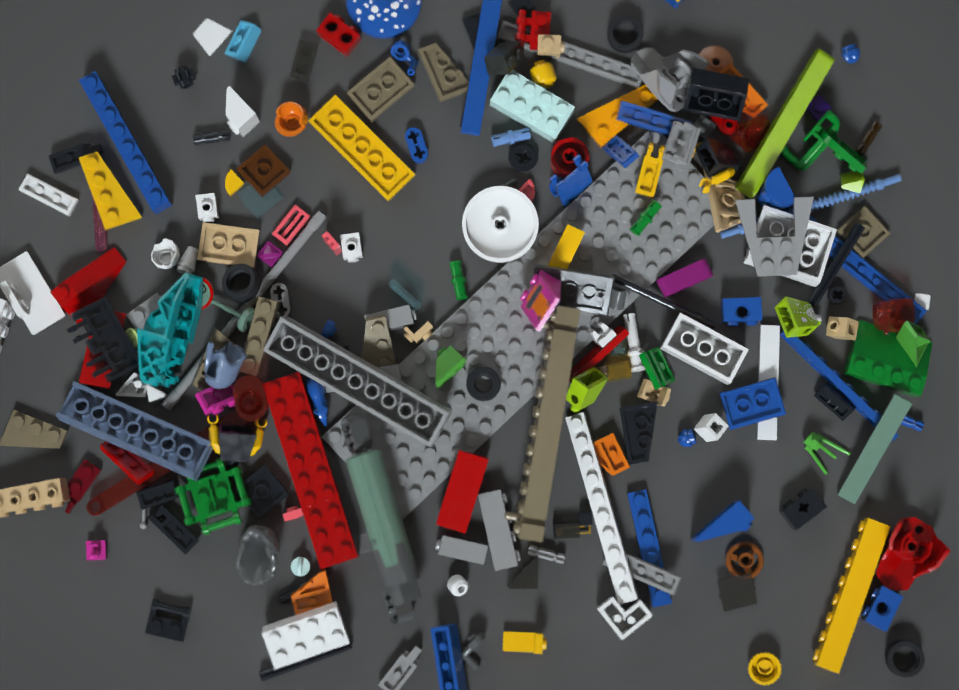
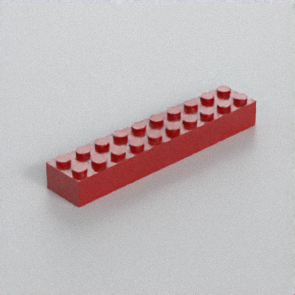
(310, 470)

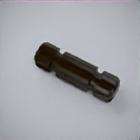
(868, 138)

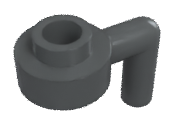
(475, 640)

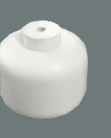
(457, 585)

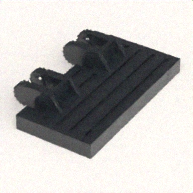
(106, 338)

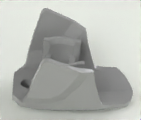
(667, 76)

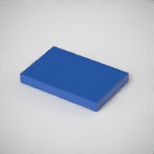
(752, 403)

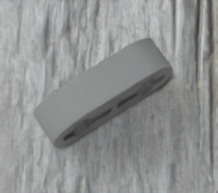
(285, 298)

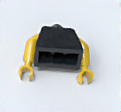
(717, 161)
(235, 442)

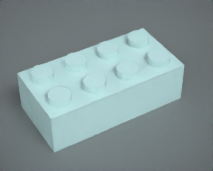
(532, 106)

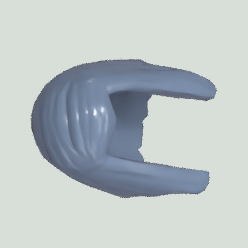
(223, 364)

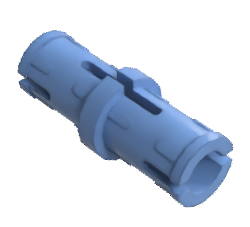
(510, 137)

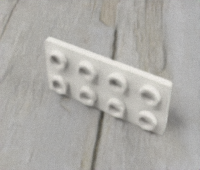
(29, 293)

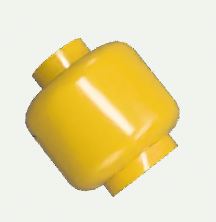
(543, 74)

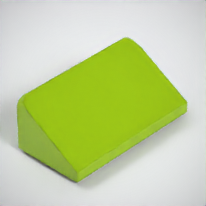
(852, 181)

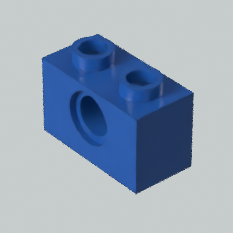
(751, 305)
(891, 602)

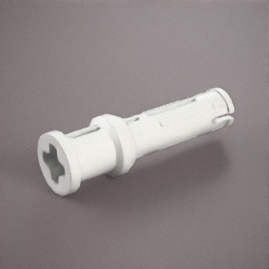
(634, 343)

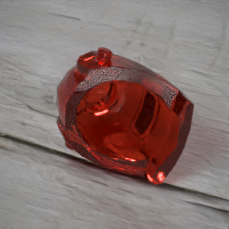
(892, 314)

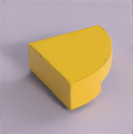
(233, 183)

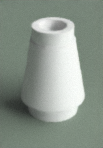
(188, 261)

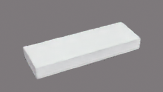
(48, 194)

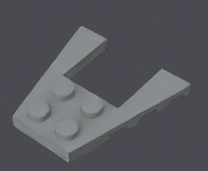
(775, 254)

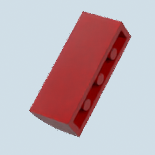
(86, 372)
(462, 491)

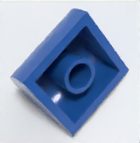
(776, 191)

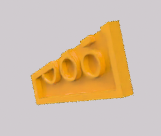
(602, 122)

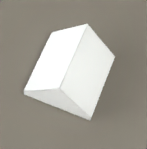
(155, 394)

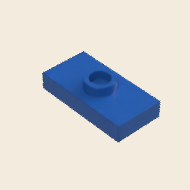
(620, 151)

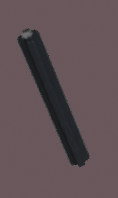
(836, 264)
(272, 672)

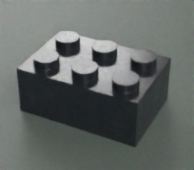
(716, 94)

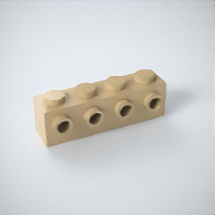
(34, 495)

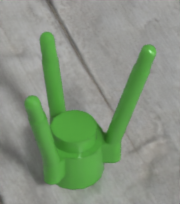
(814, 441)

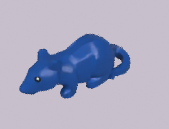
(319, 403)

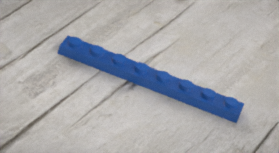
(833, 377)

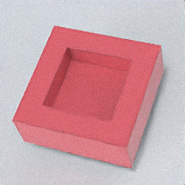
(292, 513)

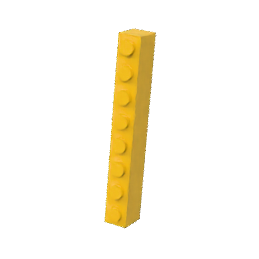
(851, 595)

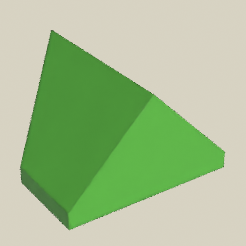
(913, 341)

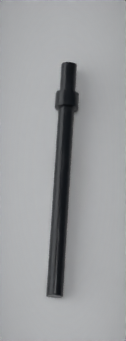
(664, 302)

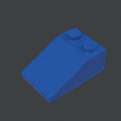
(730, 520)

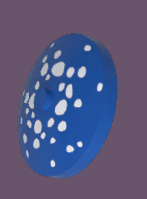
(383, 17)

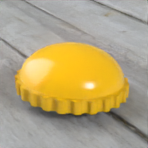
(764, 668)

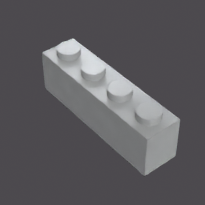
(498, 530)

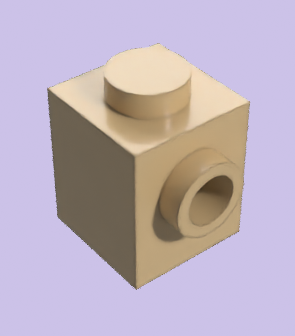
(842, 328)

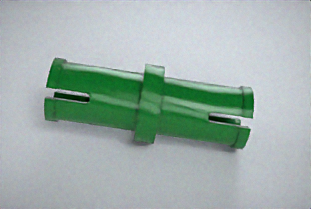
(645, 218)
(458, 280)

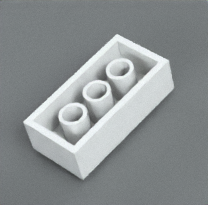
(704, 349)
(305, 635)

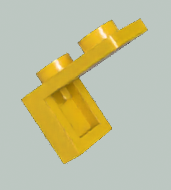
(524, 642)

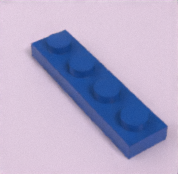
(647, 118)

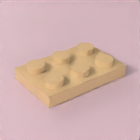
(228, 245)

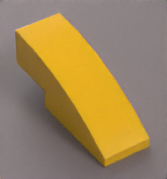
(566, 247)

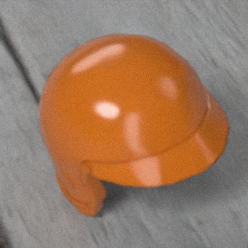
(291, 119)

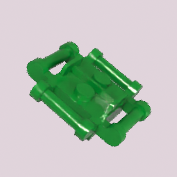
(214, 497)

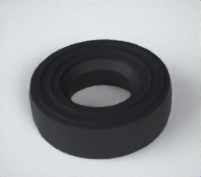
(483, 395)

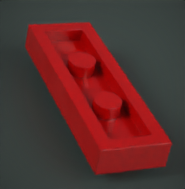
(128, 462)

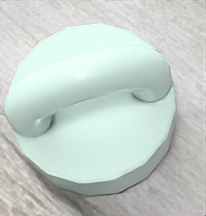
(300, 566)

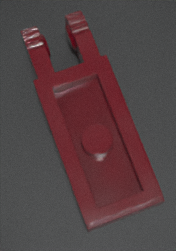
(81, 482)

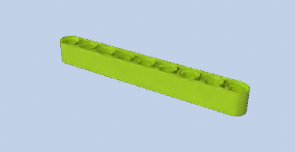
(784, 123)

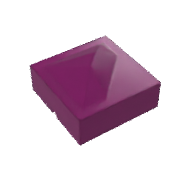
(270, 254)

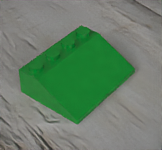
(884, 362)

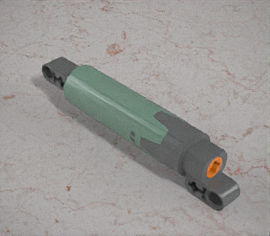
(382, 520)

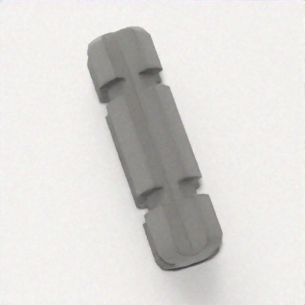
(546, 554)

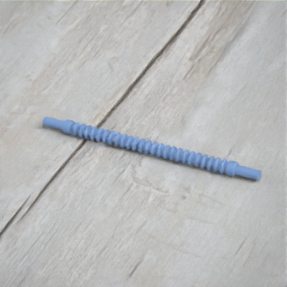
(878, 184)

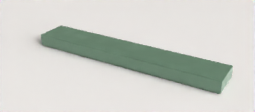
(874, 448)

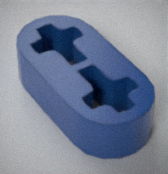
(420, 143)

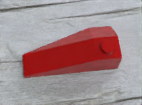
(89, 283)

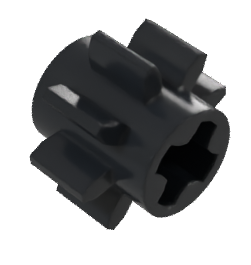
(183, 77)

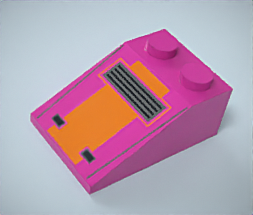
(540, 298)

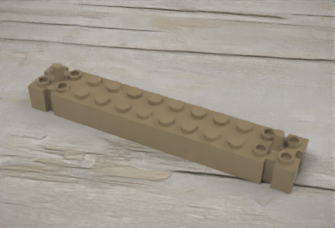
(545, 433)

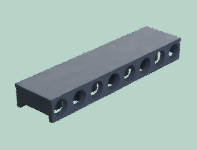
(135, 431)

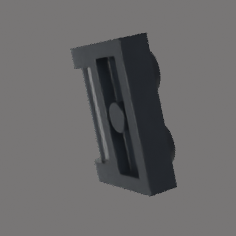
(165, 626)

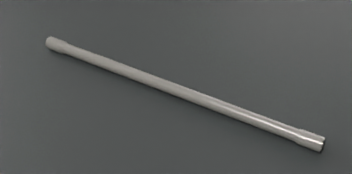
(311, 227)

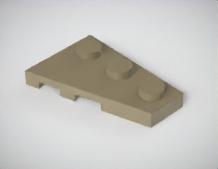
(31, 432)

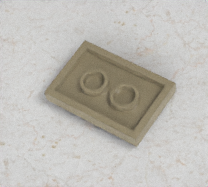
(380, 89)

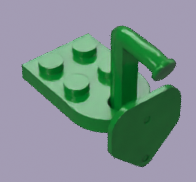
(826, 138)

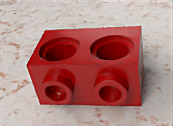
(335, 37)

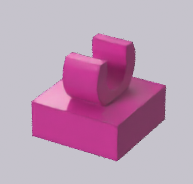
(96, 550)

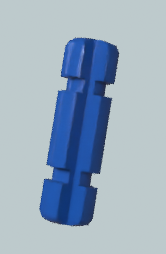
(909, 422)

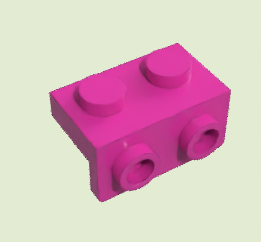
(214, 400)

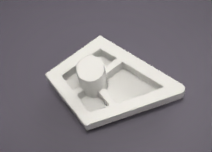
(133, 387)

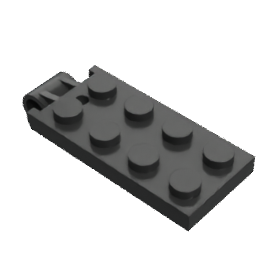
(581, 290)

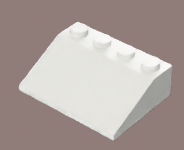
(815, 247)

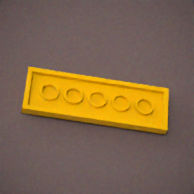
(361, 148)

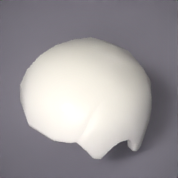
(165, 254)

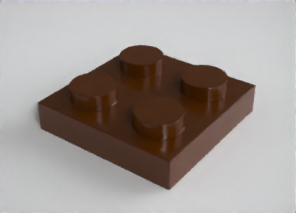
(263, 170)

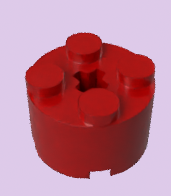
(562, 150)

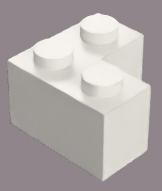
(624, 621)

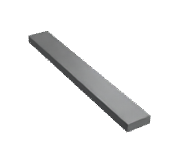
(581, 58)

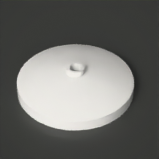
(497, 206)

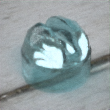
(619, 351)

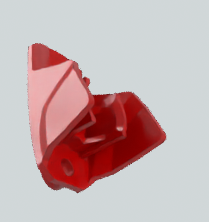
(899, 564)

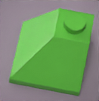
(447, 365)

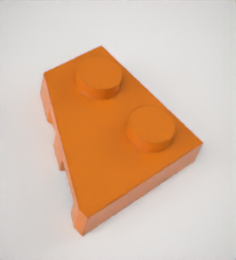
(611, 454)
(312, 594)

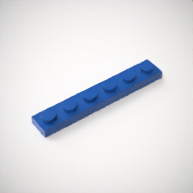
(647, 540)

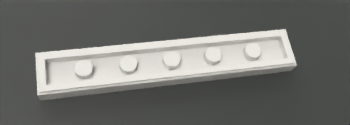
(768, 369)

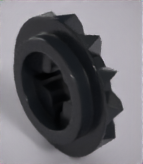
(519, 148)

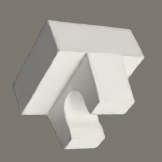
(604, 336)

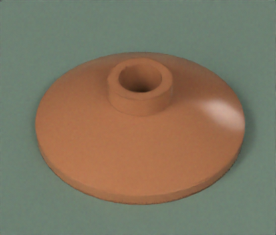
(716, 53)

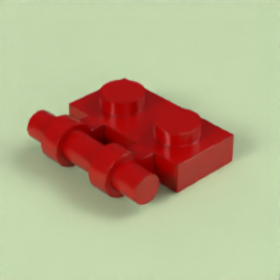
(539, 25)

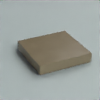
(872, 235)

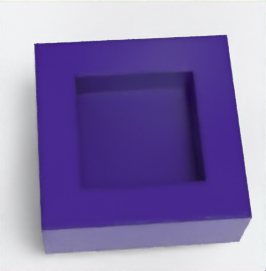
(818, 107)

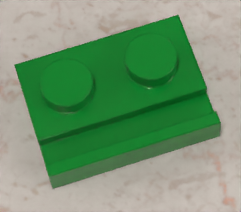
(657, 368)

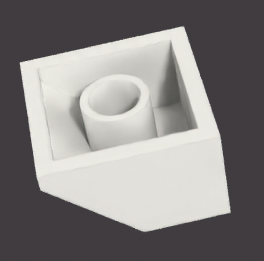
(240, 115)

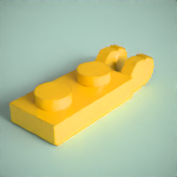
(650, 172)

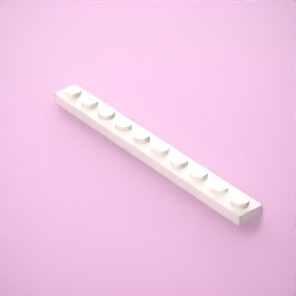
(602, 508)

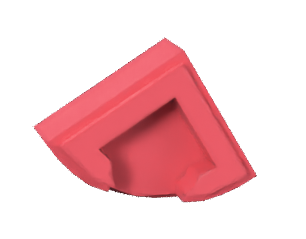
(529, 190)

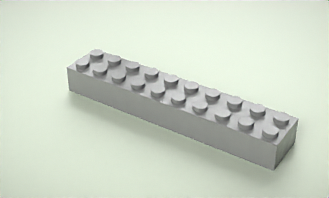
(357, 380)

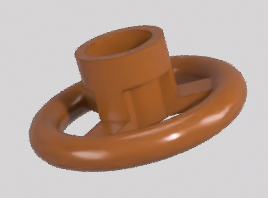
(754, 549)

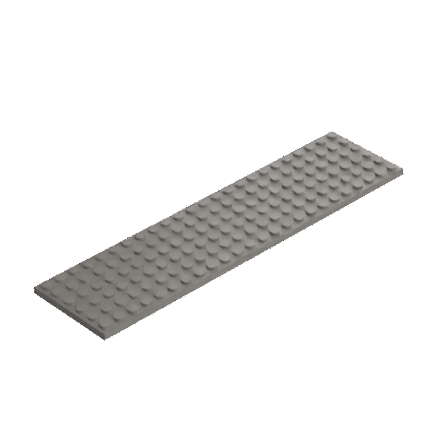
(498, 334)

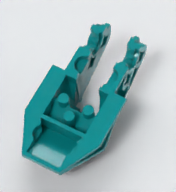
(169, 331)

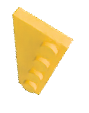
(109, 197)

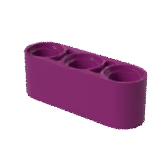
(685, 278)

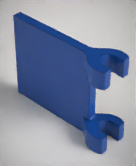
(574, 183)

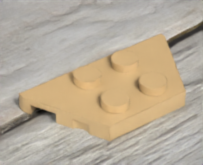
(723, 205)

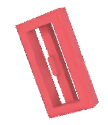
(301, 212)
(333, 244)

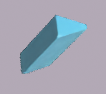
(243, 41)

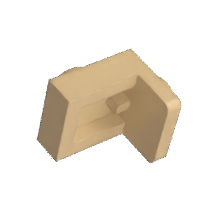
(550, 45)
(423, 333)
(648, 393)

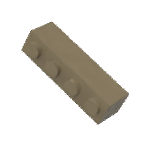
(259, 334)

